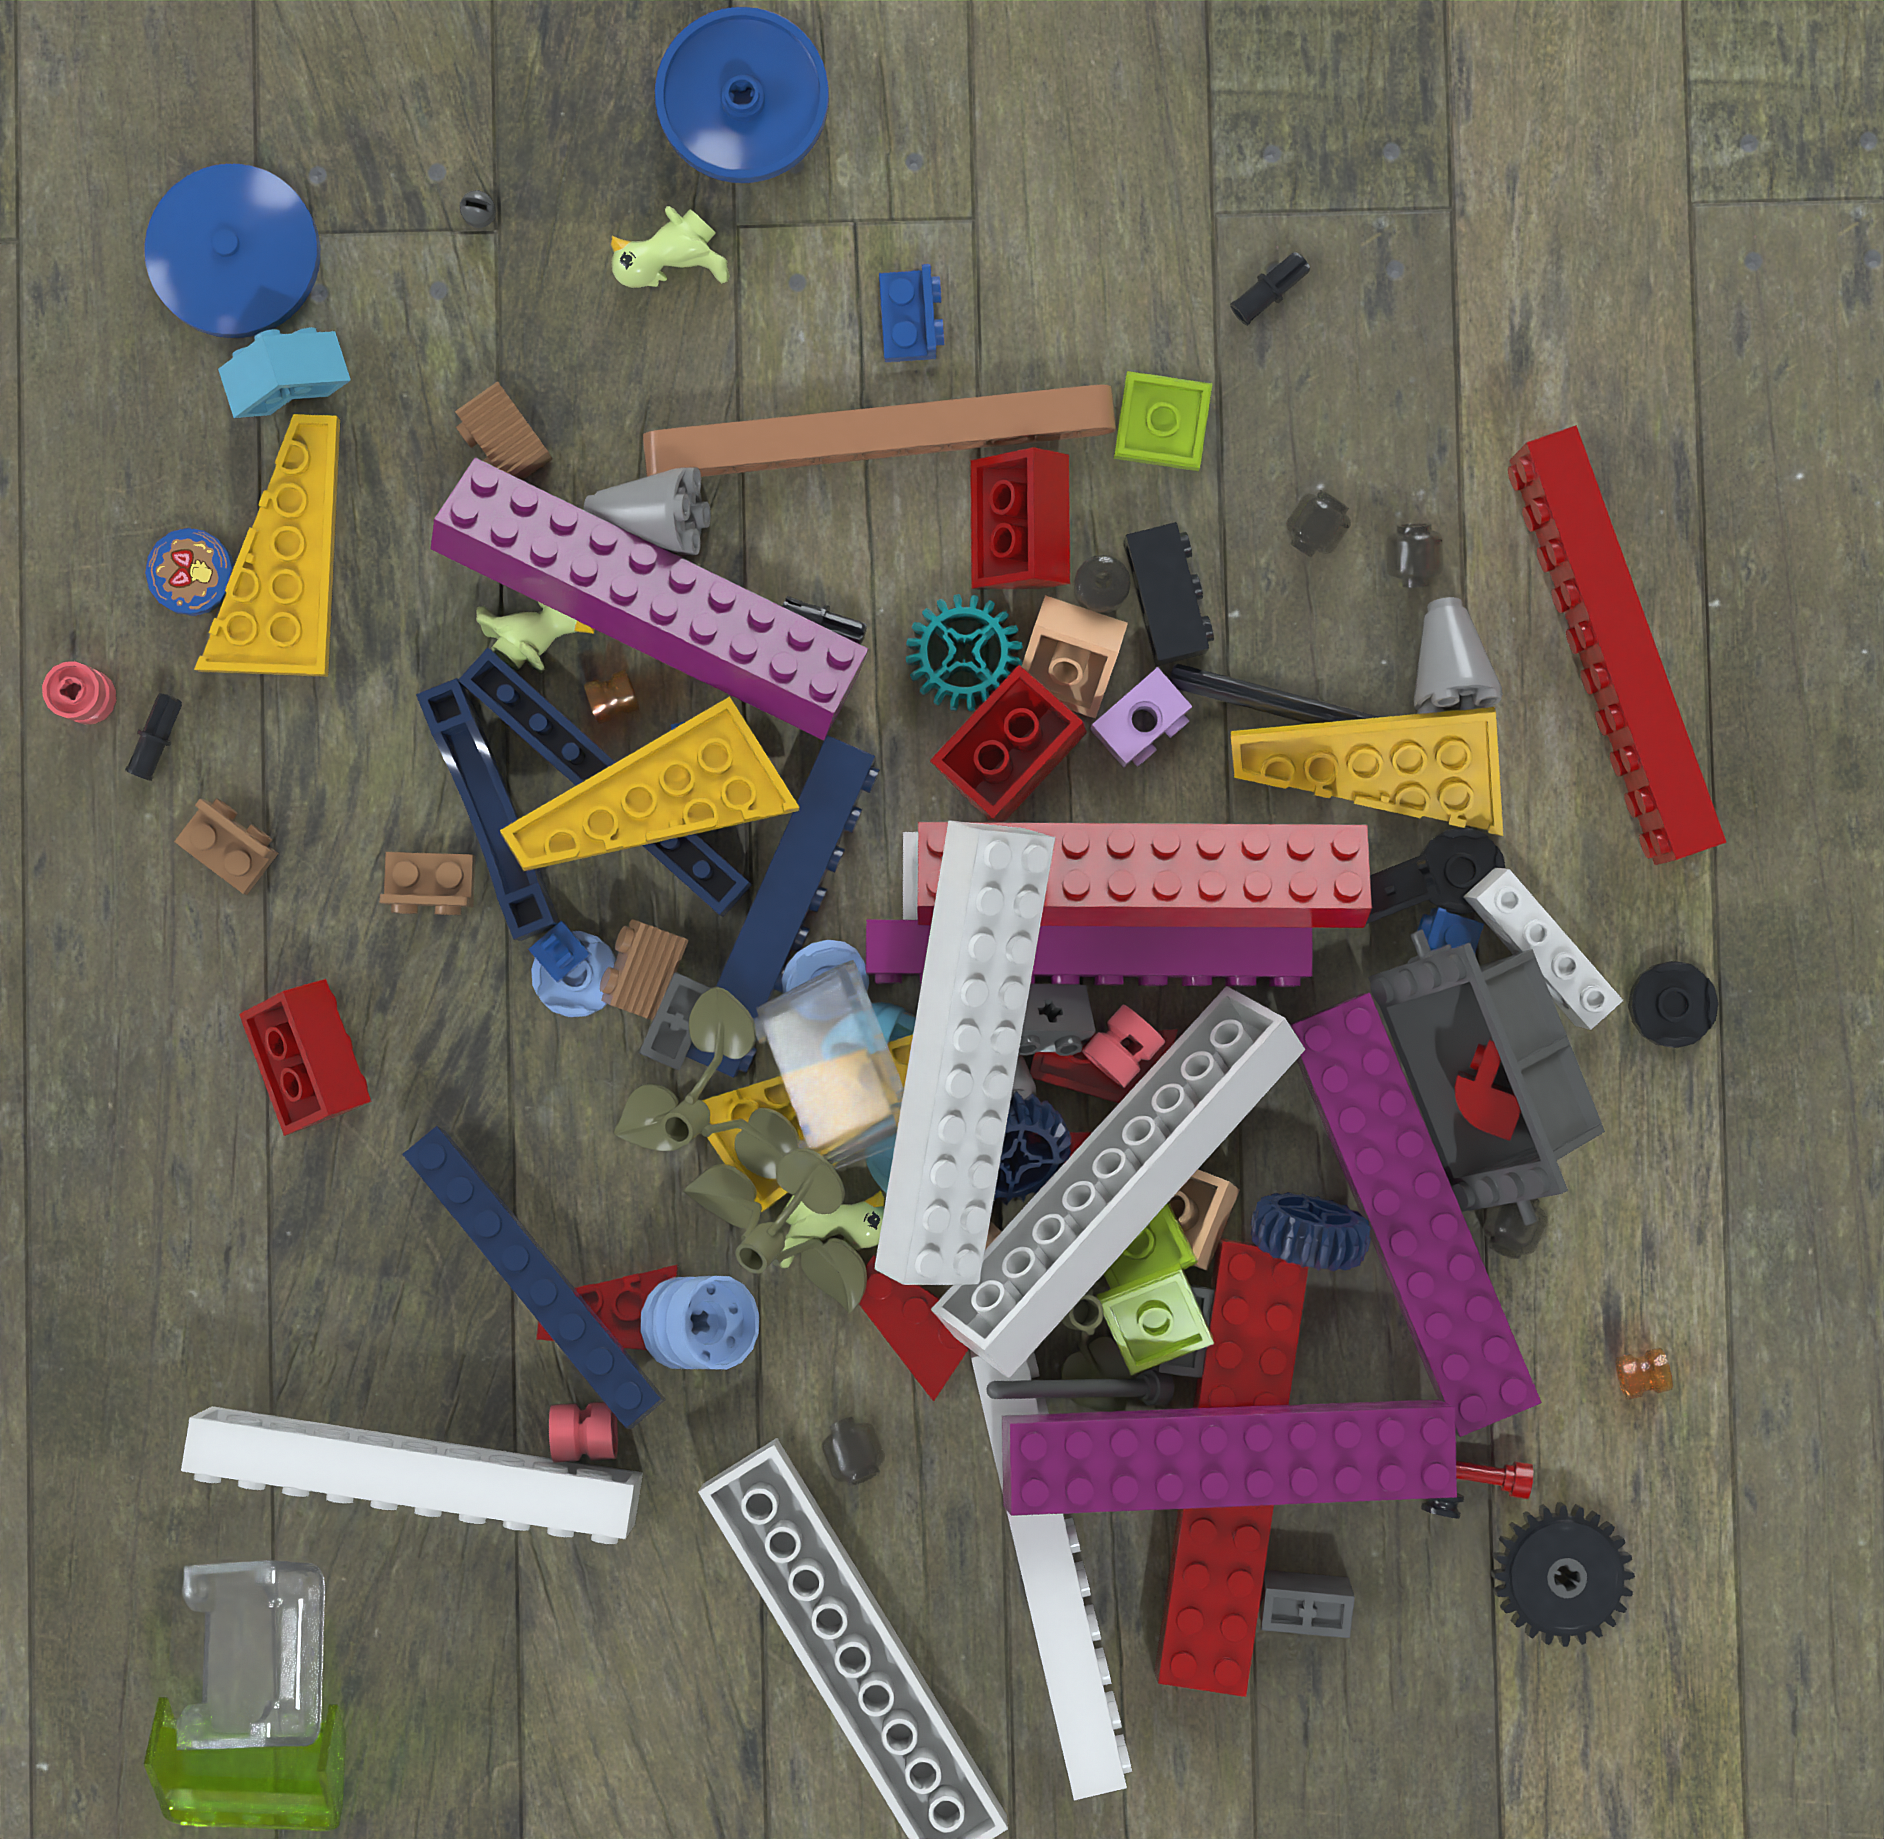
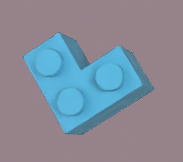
(283, 369)

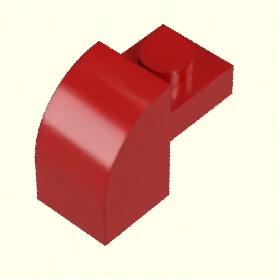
(1484, 1102)

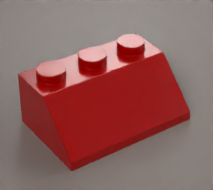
(1020, 520)
(1009, 745)
(305, 1056)

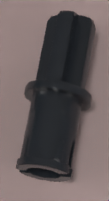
(1270, 288)
(837, 623)
(154, 736)

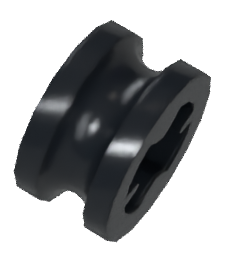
(1444, 1506)

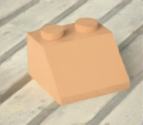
(1074, 653)
(1203, 1211)

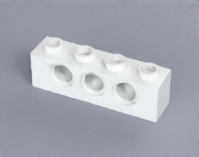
(1526, 926)

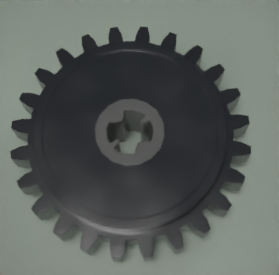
(1587, 1594)

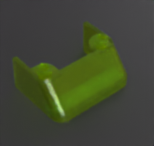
(249, 1785)

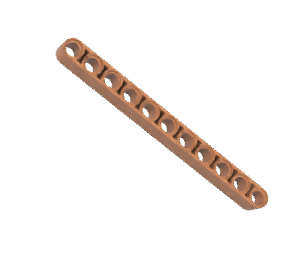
(883, 431)

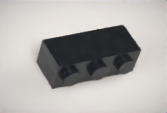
(1168, 593)

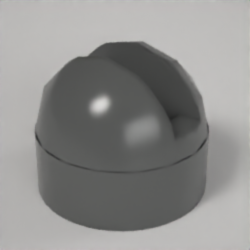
(474, 216)

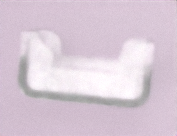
(834, 1065)
(257, 1655)

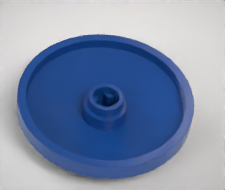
(742, 94)
(232, 250)

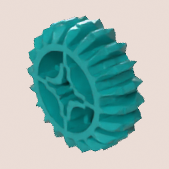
(949, 636)

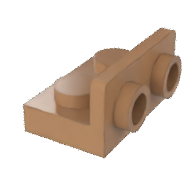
(226, 846)
(428, 881)

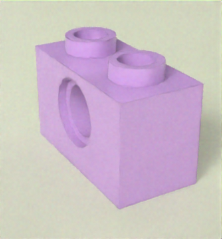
(1153, 695)

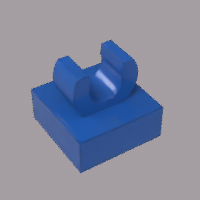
(559, 951)

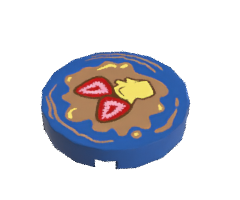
(189, 571)

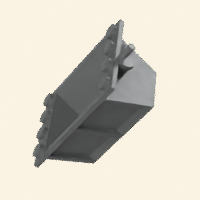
(1437, 1017)

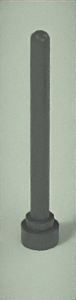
(1149, 1387)

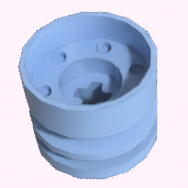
(700, 1322)

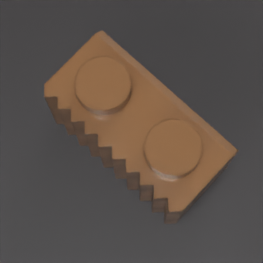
(502, 433)
(642, 968)

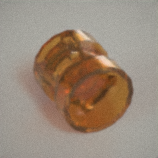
(611, 696)
(1644, 1373)

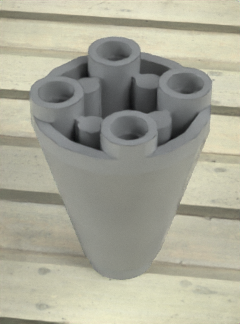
(658, 509)
(1453, 662)

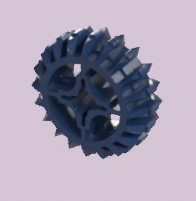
(1026, 1157)
(1310, 1231)

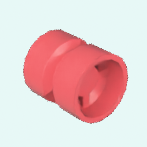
(79, 693)
(1115, 1060)
(582, 1432)

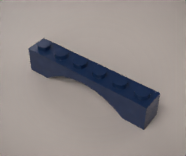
(489, 806)

